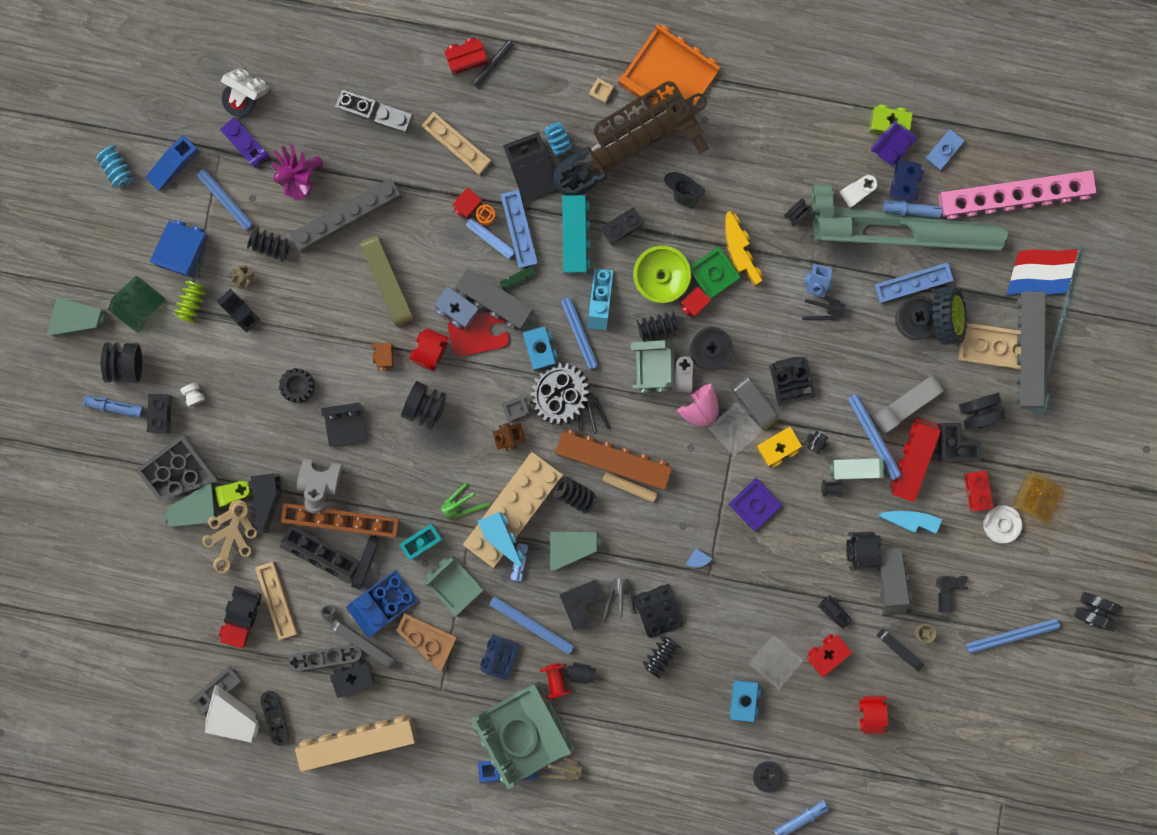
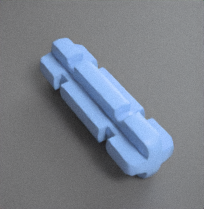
(517, 575)

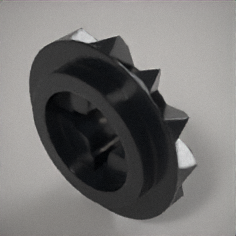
(775, 781)

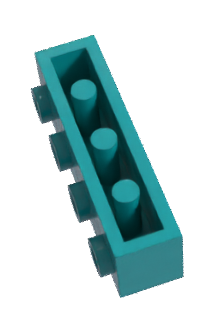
(574, 234)

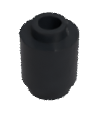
(581, 673)

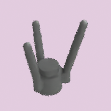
(621, 587)

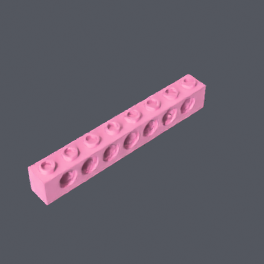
(1083, 181)

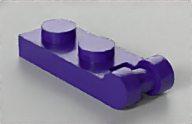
(244, 142)

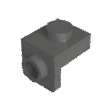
(516, 408)

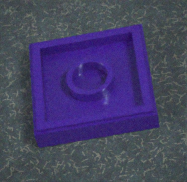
(755, 504)

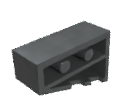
(894, 582)

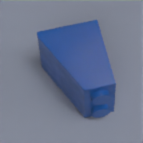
(180, 248)

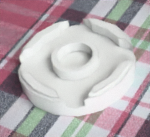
(1002, 524)

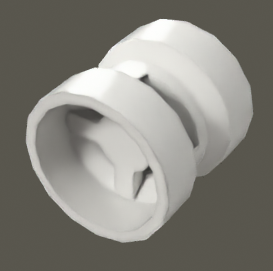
(192, 394)

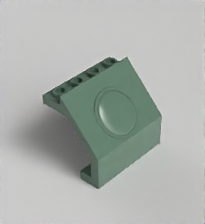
(522, 734)

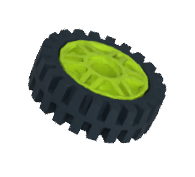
(949, 315)

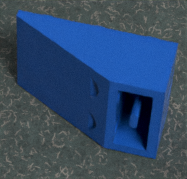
(381, 603)

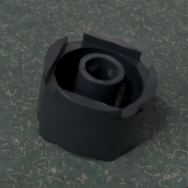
(863, 550)
(242, 608)

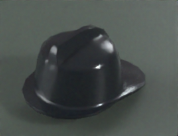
(684, 189)

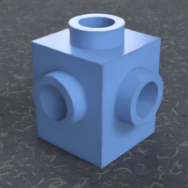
(818, 280)

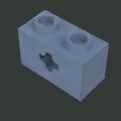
(451, 299)

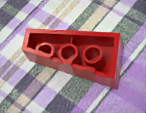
(915, 458)

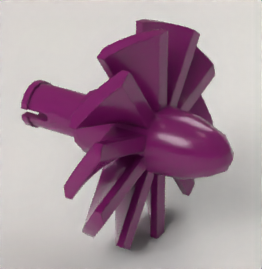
(295, 174)

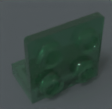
(135, 303)

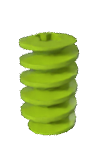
(190, 301)

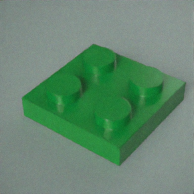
(714, 272)

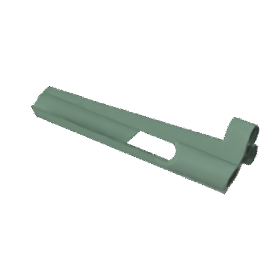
(847, 225)

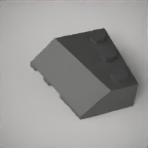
(176, 470)

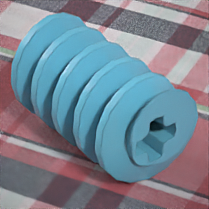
(113, 167)

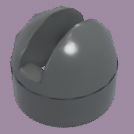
(324, 613)

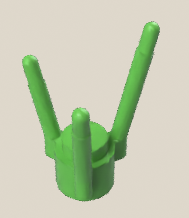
(452, 507)

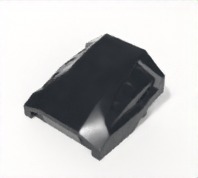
(792, 379)

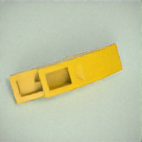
(736, 242)

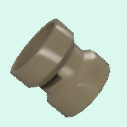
(928, 633)

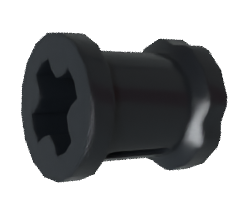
(831, 488)

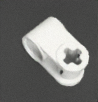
(856, 191)

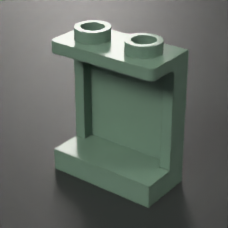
(654, 365)
(453, 585)

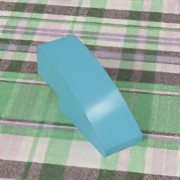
(912, 520)

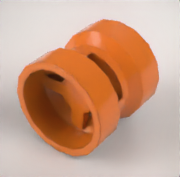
(486, 218)

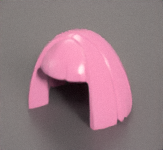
(705, 408)

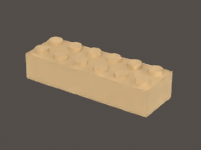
(518, 503)
(356, 743)

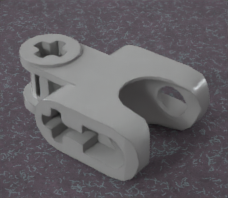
(317, 484)

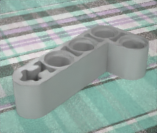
(907, 404)

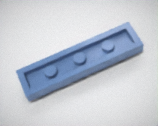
(519, 229)
(913, 282)

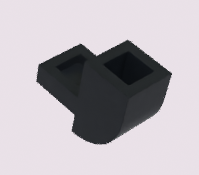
(238, 310)

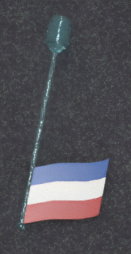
(1046, 272)

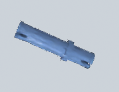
(904, 208)
(104, 404)
(802, 819)

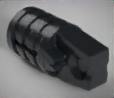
(834, 611)

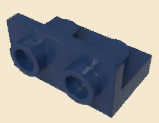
(499, 657)

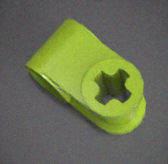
(230, 492)

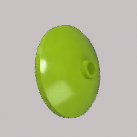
(662, 260)

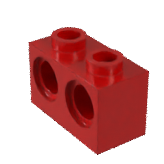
(978, 490)

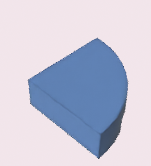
(698, 559)

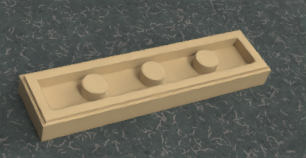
(456, 143)
(276, 600)

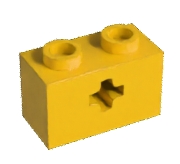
(768, 447)

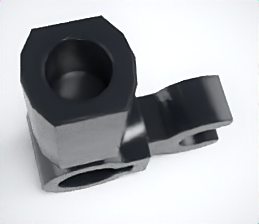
(945, 584)

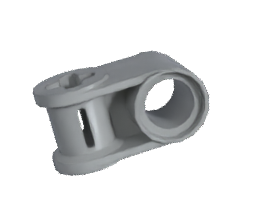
(683, 378)

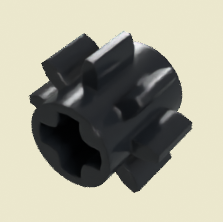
(817, 442)

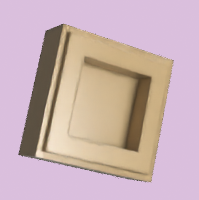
(601, 91)

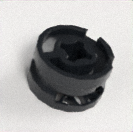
(796, 210)

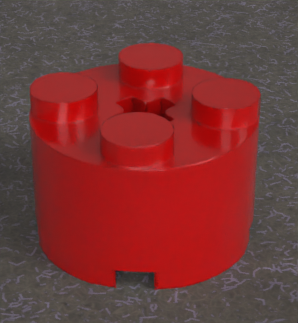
(429, 350)
(874, 715)

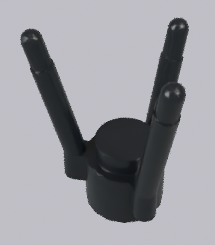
(834, 308)
(594, 401)

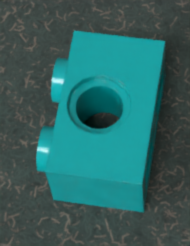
(421, 541)

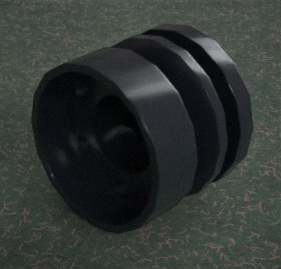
(121, 362)
(423, 405)

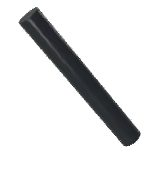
(493, 62)

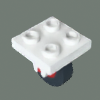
(242, 91)

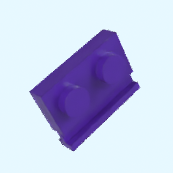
(894, 143)

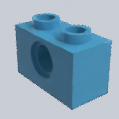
(537, 336)
(740, 689)

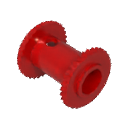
(555, 680)

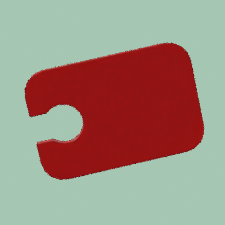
(477, 336)

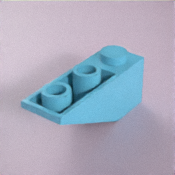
(600, 299)
(496, 533)

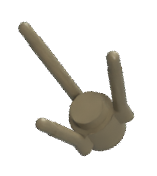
(571, 771)

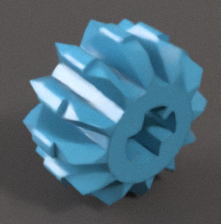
(558, 138)

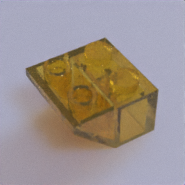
(1037, 496)

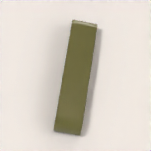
(386, 280)

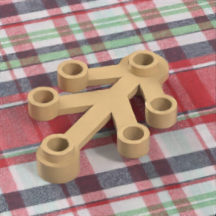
(230, 533)

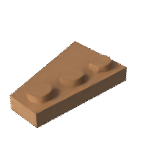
(427, 639)

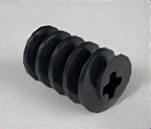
(269, 244)
(657, 327)
(575, 494)
(661, 656)

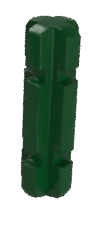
(518, 278)

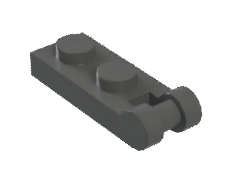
(227, 680)

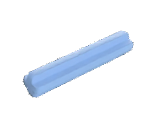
(490, 238)

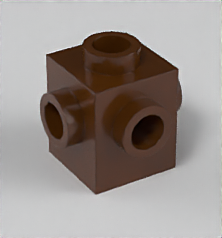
(509, 436)

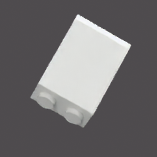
(230, 717)

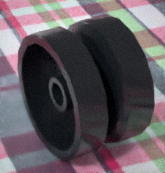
(906, 320)
(722, 348)
(982, 411)
(1098, 612)

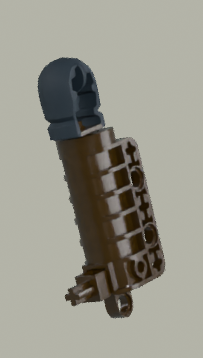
(633, 137)

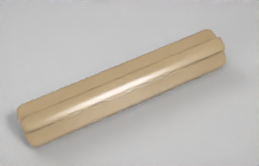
(629, 487)

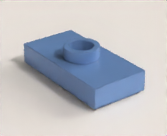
(944, 149)

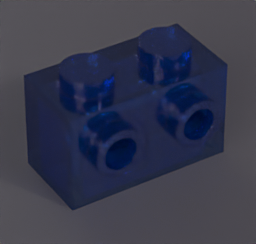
(905, 181)

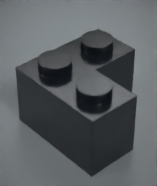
(951, 445)
(575, 601)

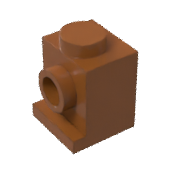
(383, 356)

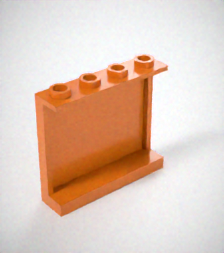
(668, 59)

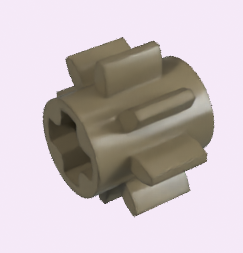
(242, 276)

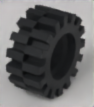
(285, 385)

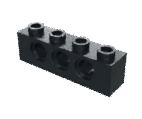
(319, 554)

